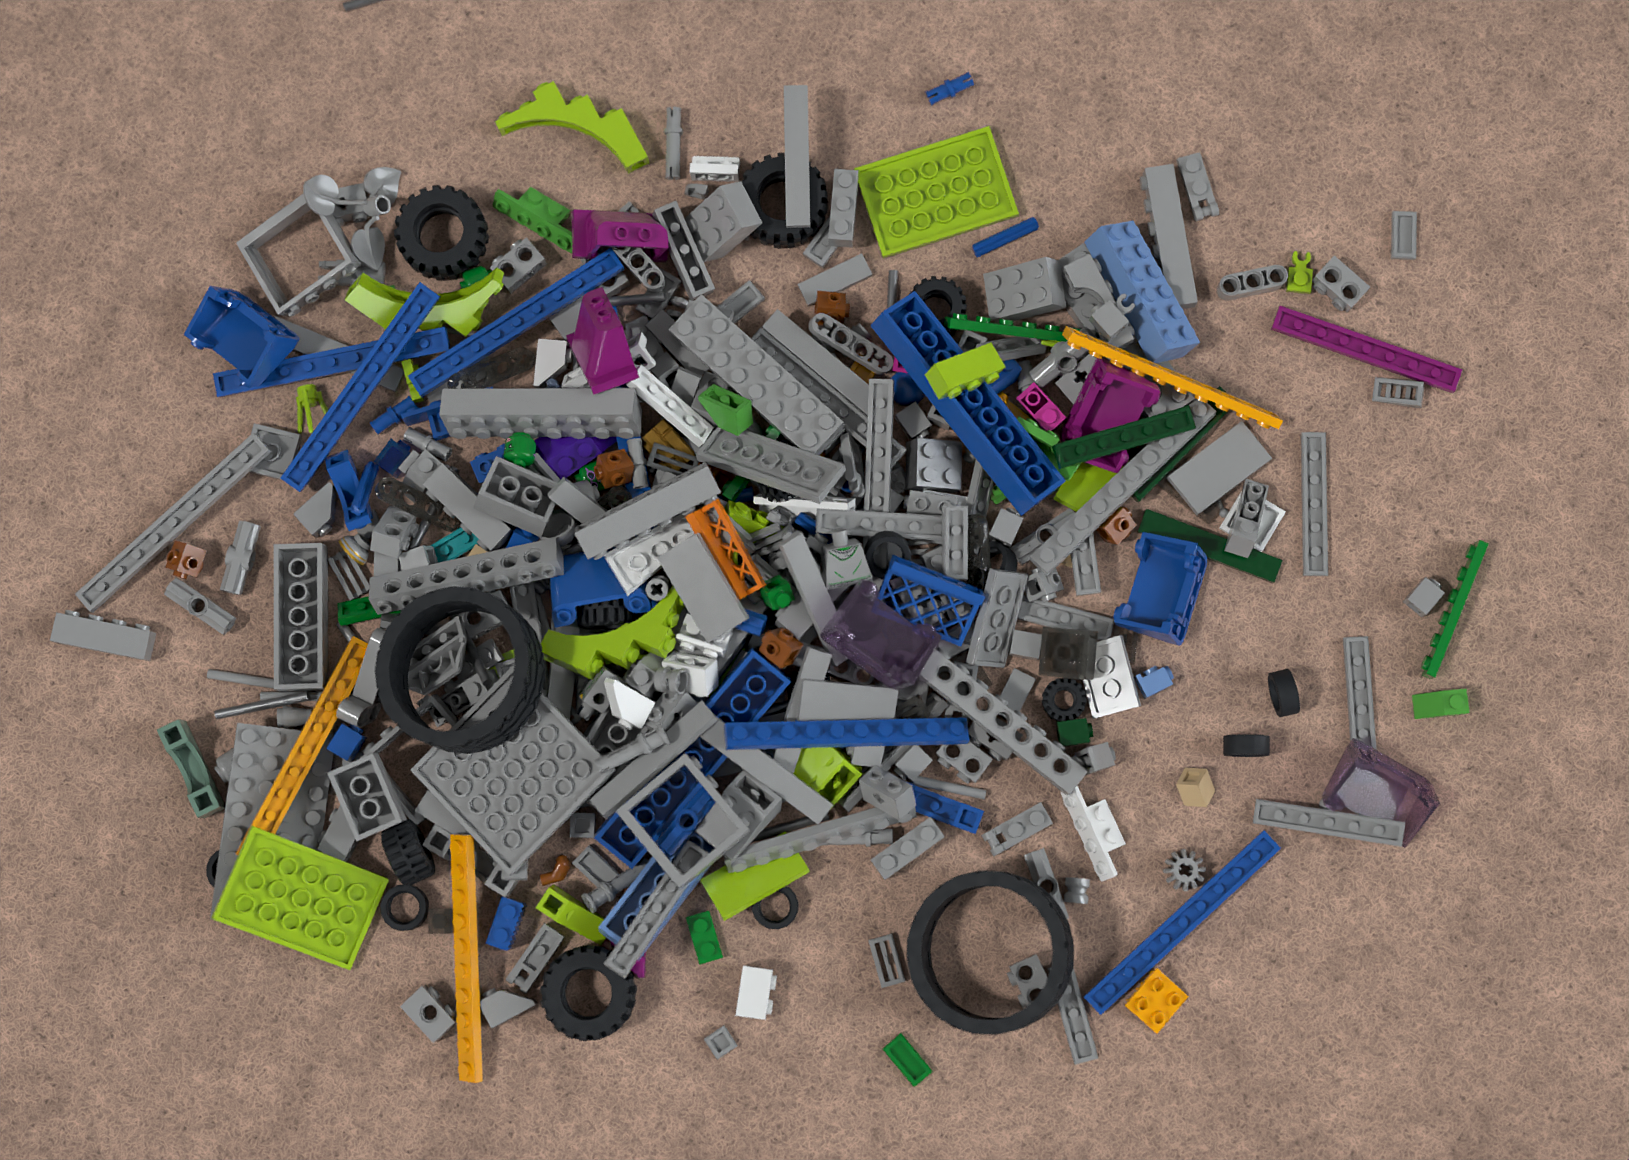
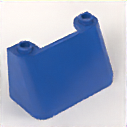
(241, 334)
(587, 583)
(1163, 588)

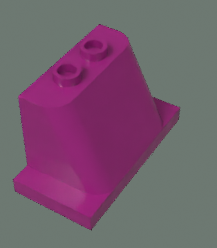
(617, 229)
(601, 344)

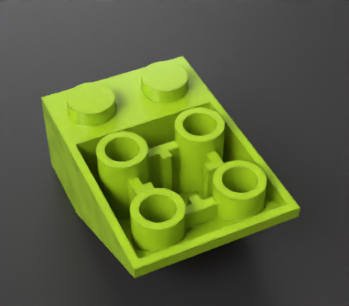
(827, 771)

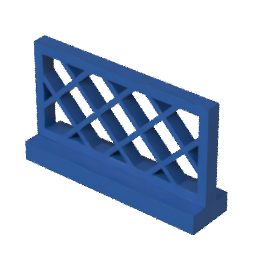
(941, 584)

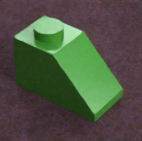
(727, 409)
(1440, 704)

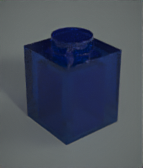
(392, 457)

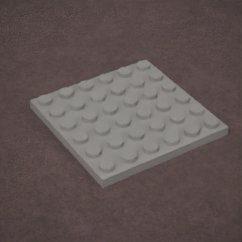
(520, 789)

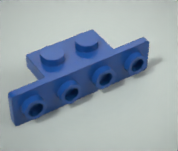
(431, 413)

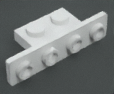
(1096, 830)

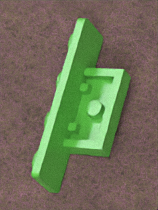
(538, 214)
(1045, 441)

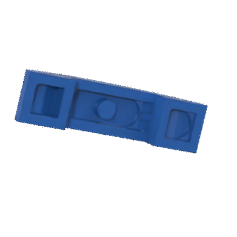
(947, 810)

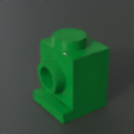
(778, 596)

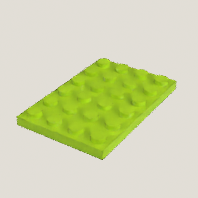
(936, 192)
(300, 898)

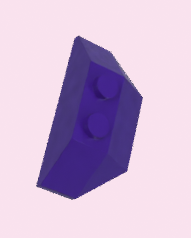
(570, 454)

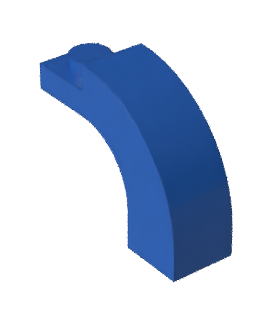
(346, 480)

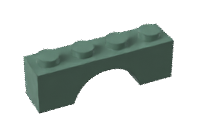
(199, 782)

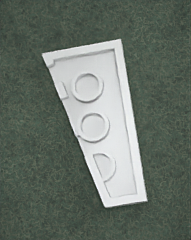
(639, 560)

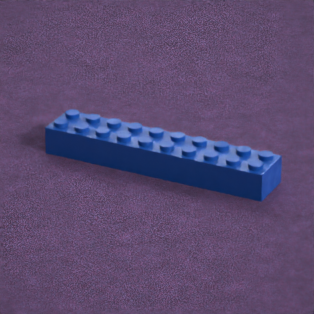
(975, 415)
(739, 699)

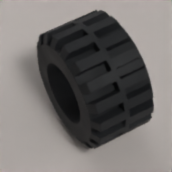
(945, 290)
(605, 615)
(406, 853)

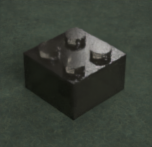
(1068, 653)

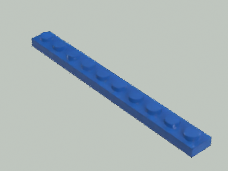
(516, 322)
(331, 362)
(360, 387)
(845, 733)
(1181, 922)

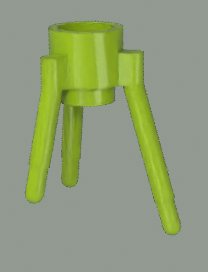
(306, 399)

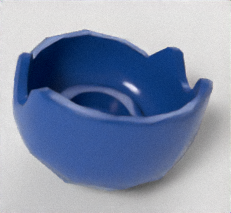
(906, 389)

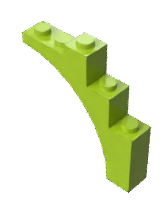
(551, 110)
(458, 308)
(621, 646)

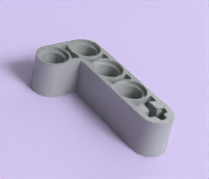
(364, 703)

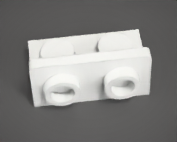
(715, 168)
(691, 638)

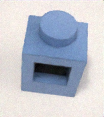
(1154, 680)

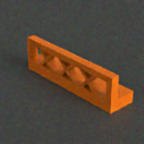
(702, 524)

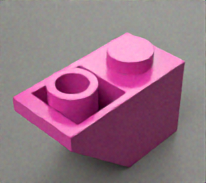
(1041, 408)

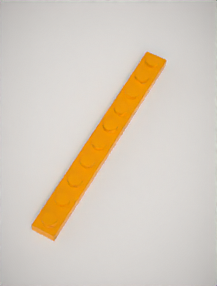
(1164, 375)
(310, 739)
(466, 958)

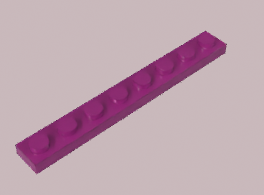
(1366, 349)

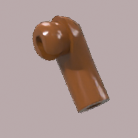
(558, 873)

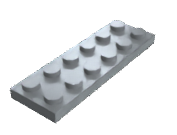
(772, 463)

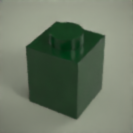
(1074, 732)

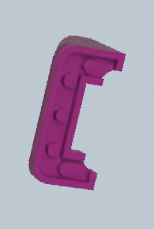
(1108, 400)

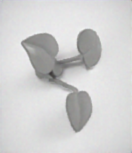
(382, 185)

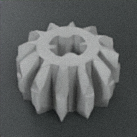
(1185, 861)

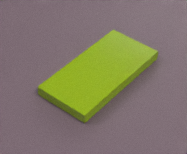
(742, 889)

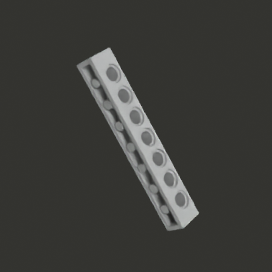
(480, 571)
(1005, 735)

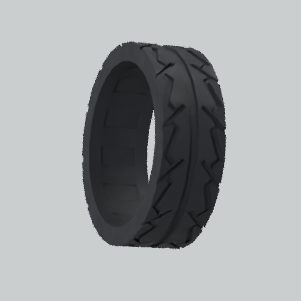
(406, 633)
(920, 961)

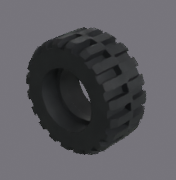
(425, 207)
(774, 230)
(556, 1004)

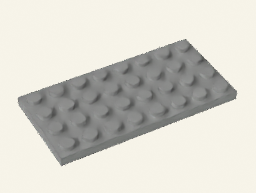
(254, 767)

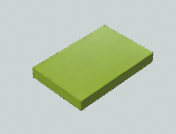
(1083, 485)

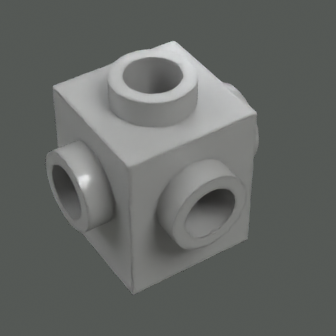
(1042, 586)

